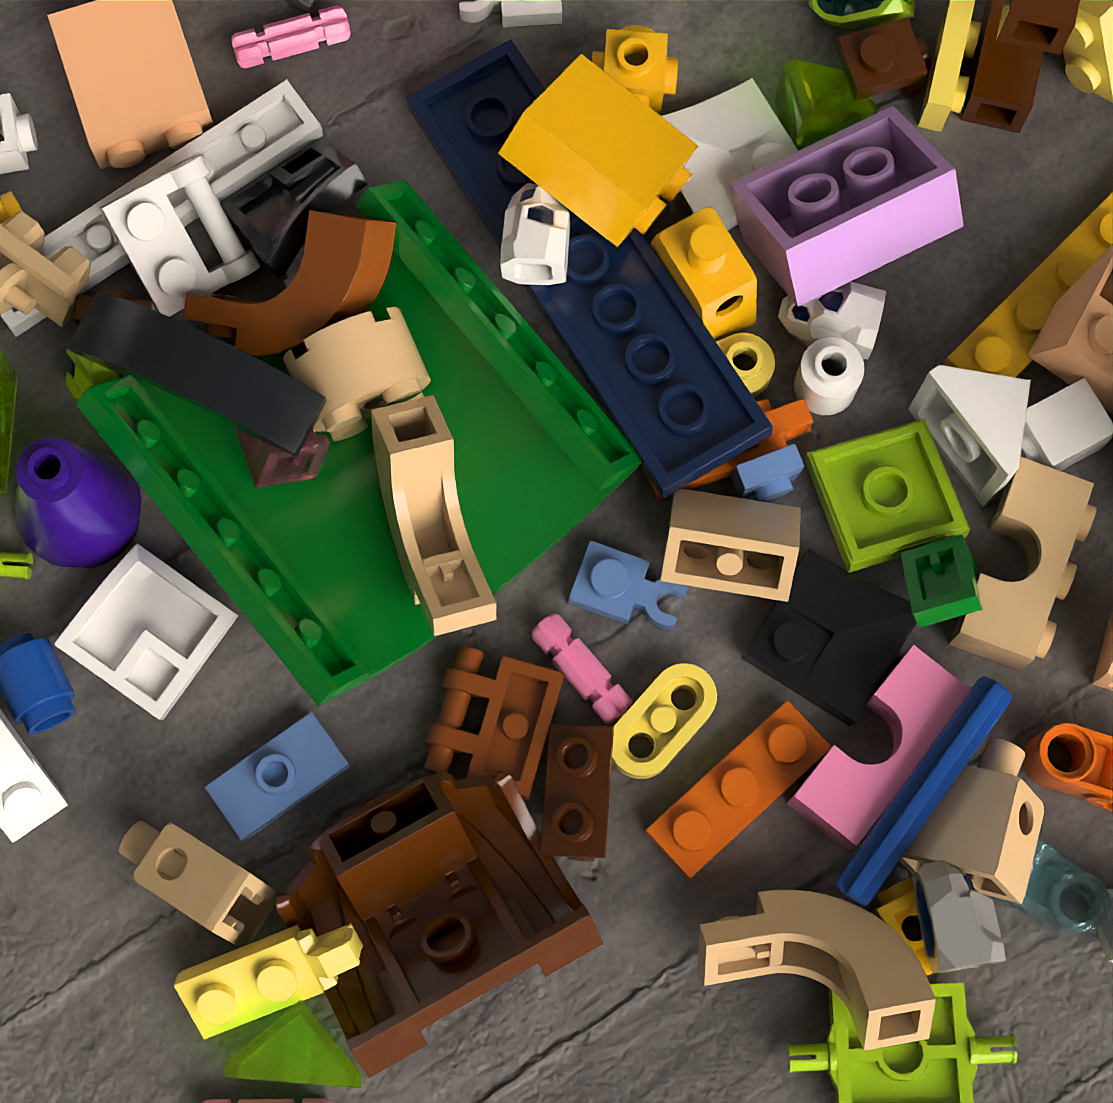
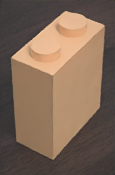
(130, 78)

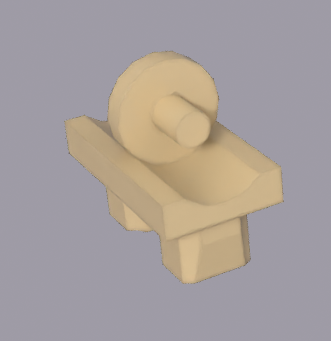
(33, 280)

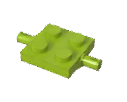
(909, 1072)

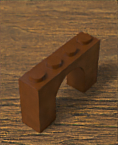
(1011, 57)

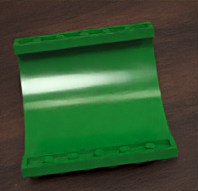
(318, 553)

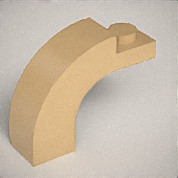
(425, 515)
(833, 945)

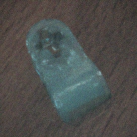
(1047, 880)

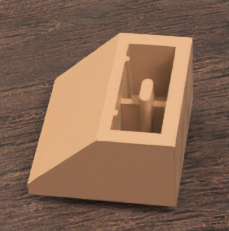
(1079, 332)

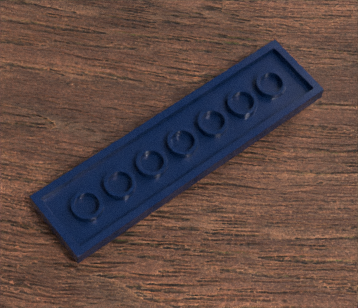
(619, 305)

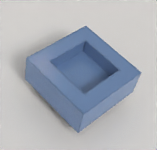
(767, 475)

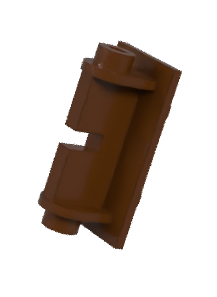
(577, 792)

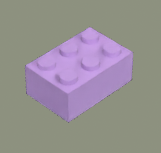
(847, 205)

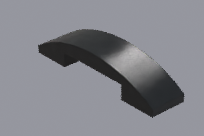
(198, 370)

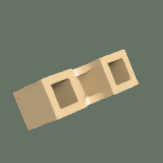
(1045, 516)

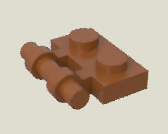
(514, 723)

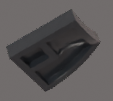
(276, 206)
(831, 637)

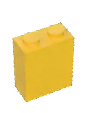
(600, 151)

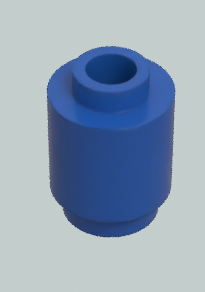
(34, 684)

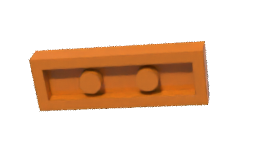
(737, 790)

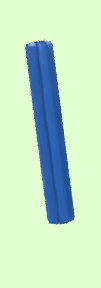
(923, 790)

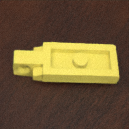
(265, 976)

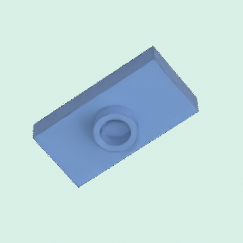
(277, 777)

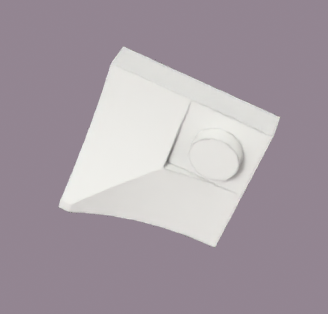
(734, 138)
(147, 631)

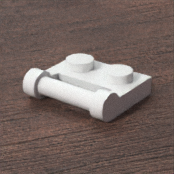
(162, 248)

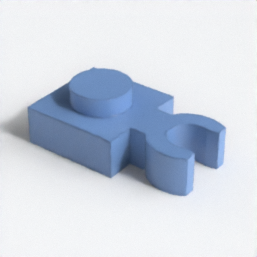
(615, 584)

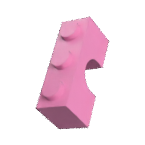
(849, 796)

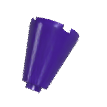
(75, 503)

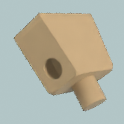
(985, 825)
(199, 881)

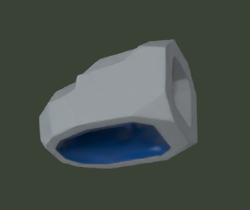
(955, 920)

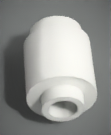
(824, 392)

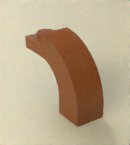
(337, 279)

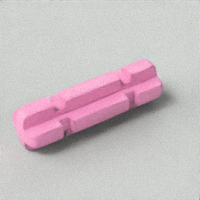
(290, 36)
(581, 669)

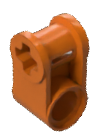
(1090, 769)

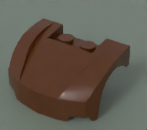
(445, 904)

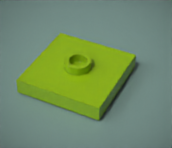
(885, 494)

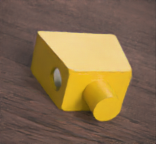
(710, 271)

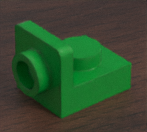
(941, 580)

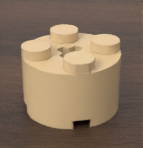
(359, 369)

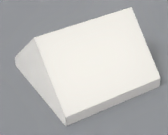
(975, 424)

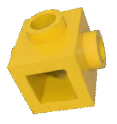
(639, 63)

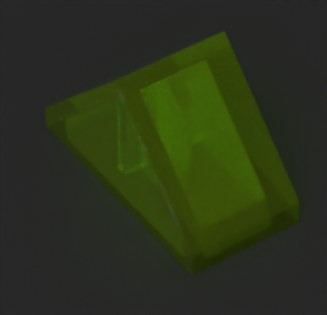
(817, 102)
(297, 1051)

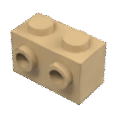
(731, 544)

